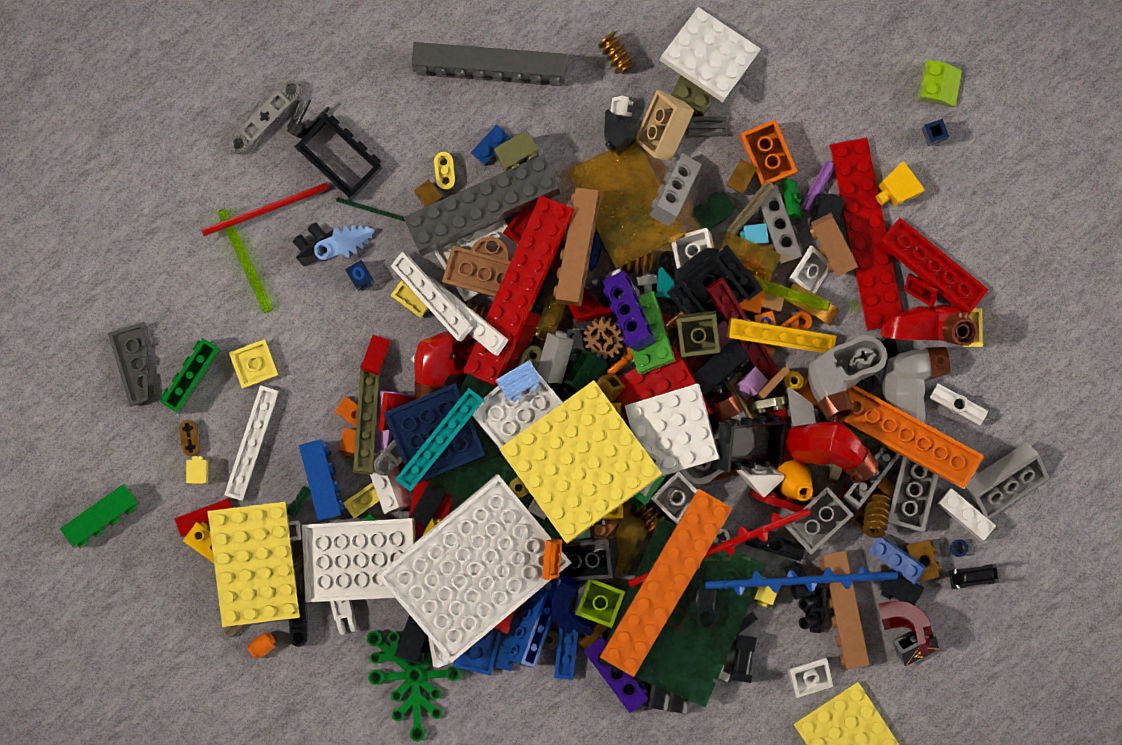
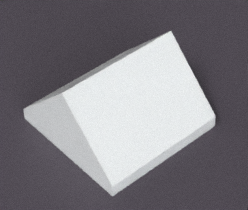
(810, 270)
(761, 478)
(810, 677)

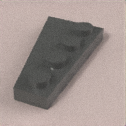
(131, 358)

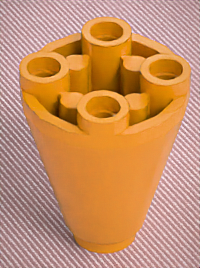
(797, 480)

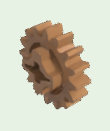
(598, 341)

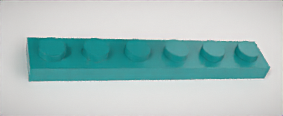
(439, 439)

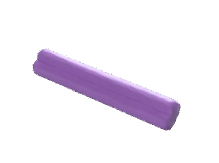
(817, 186)

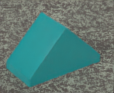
(664, 283)

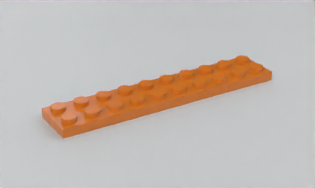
(907, 436)
(666, 582)

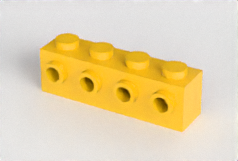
(200, 540)

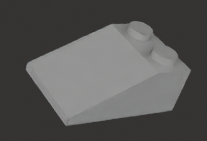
(826, 518)

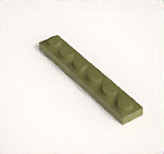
(366, 423)

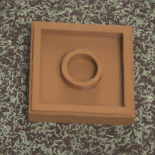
(772, 383)

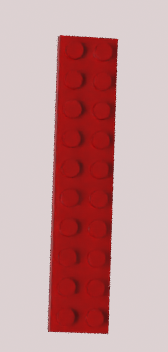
(864, 230)
(521, 286)

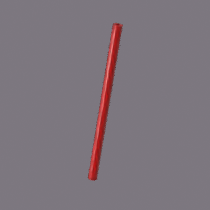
(265, 209)

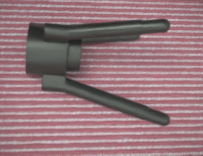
(295, 125)

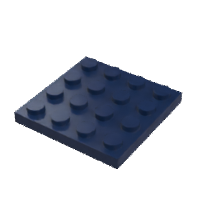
(418, 419)

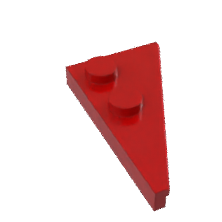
(589, 308)
(771, 498)

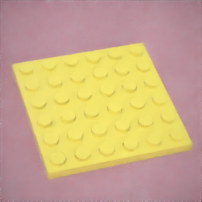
(580, 462)

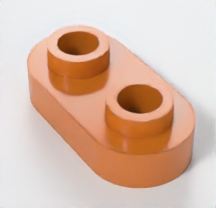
(793, 321)

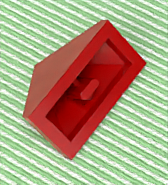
(921, 290)

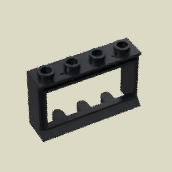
(347, 136)
(776, 443)

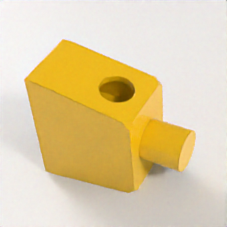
(899, 186)

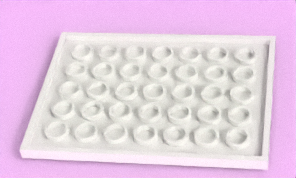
(471, 568)

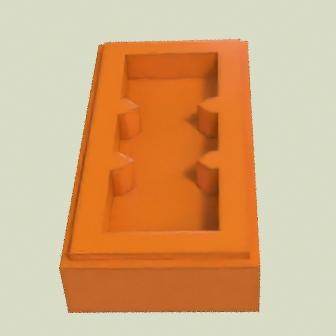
(348, 410)
(552, 559)

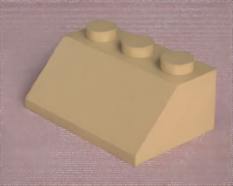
(664, 125)

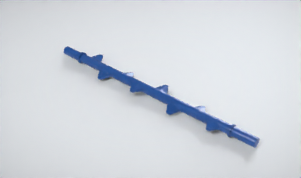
(793, 579)

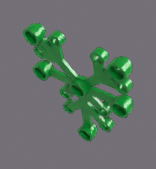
(415, 698)

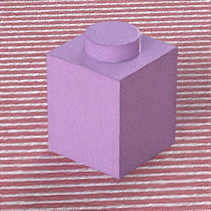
(750, 383)

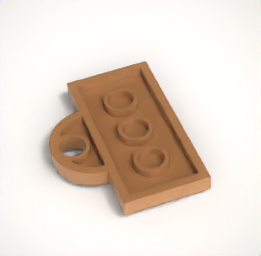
(477, 268)

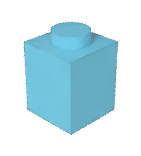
(755, 233)

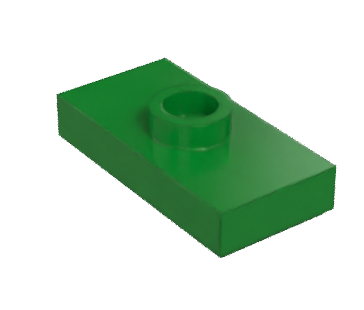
(792, 198)

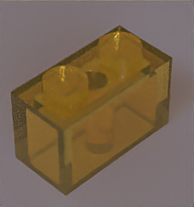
(550, 318)

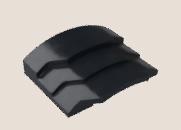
(705, 268)

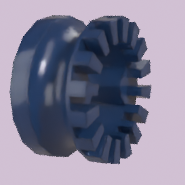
(955, 552)

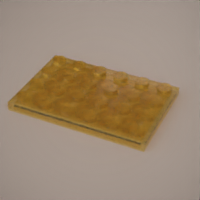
(624, 209)

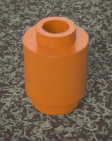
(261, 645)

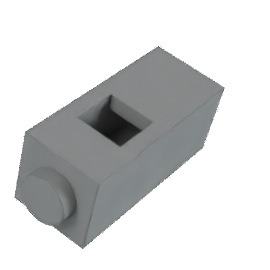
(555, 357)

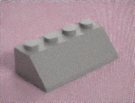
(1007, 480)
(912, 496)

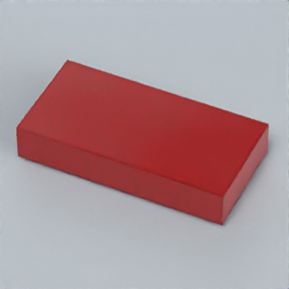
(375, 355)

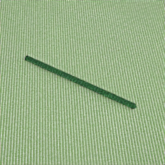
(371, 209)

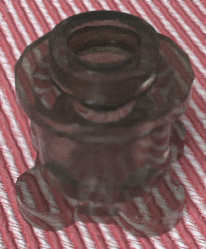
(554, 634)

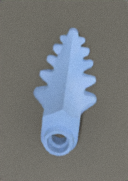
(344, 242)

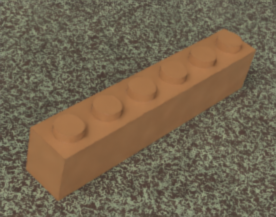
(577, 247)
(846, 614)

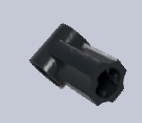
(798, 591)

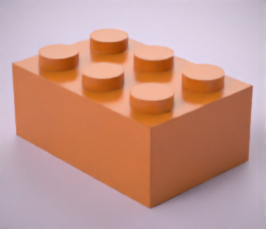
(768, 153)

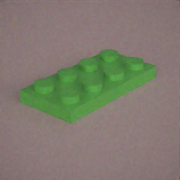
(659, 352)

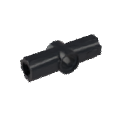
(787, 548)

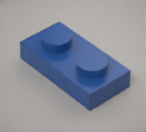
(485, 149)

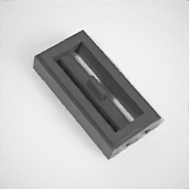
(707, 126)

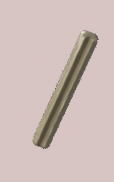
(750, 209)

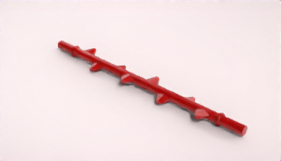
(743, 535)

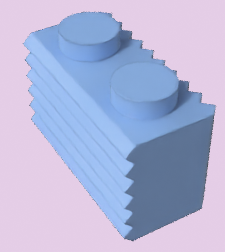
(518, 381)

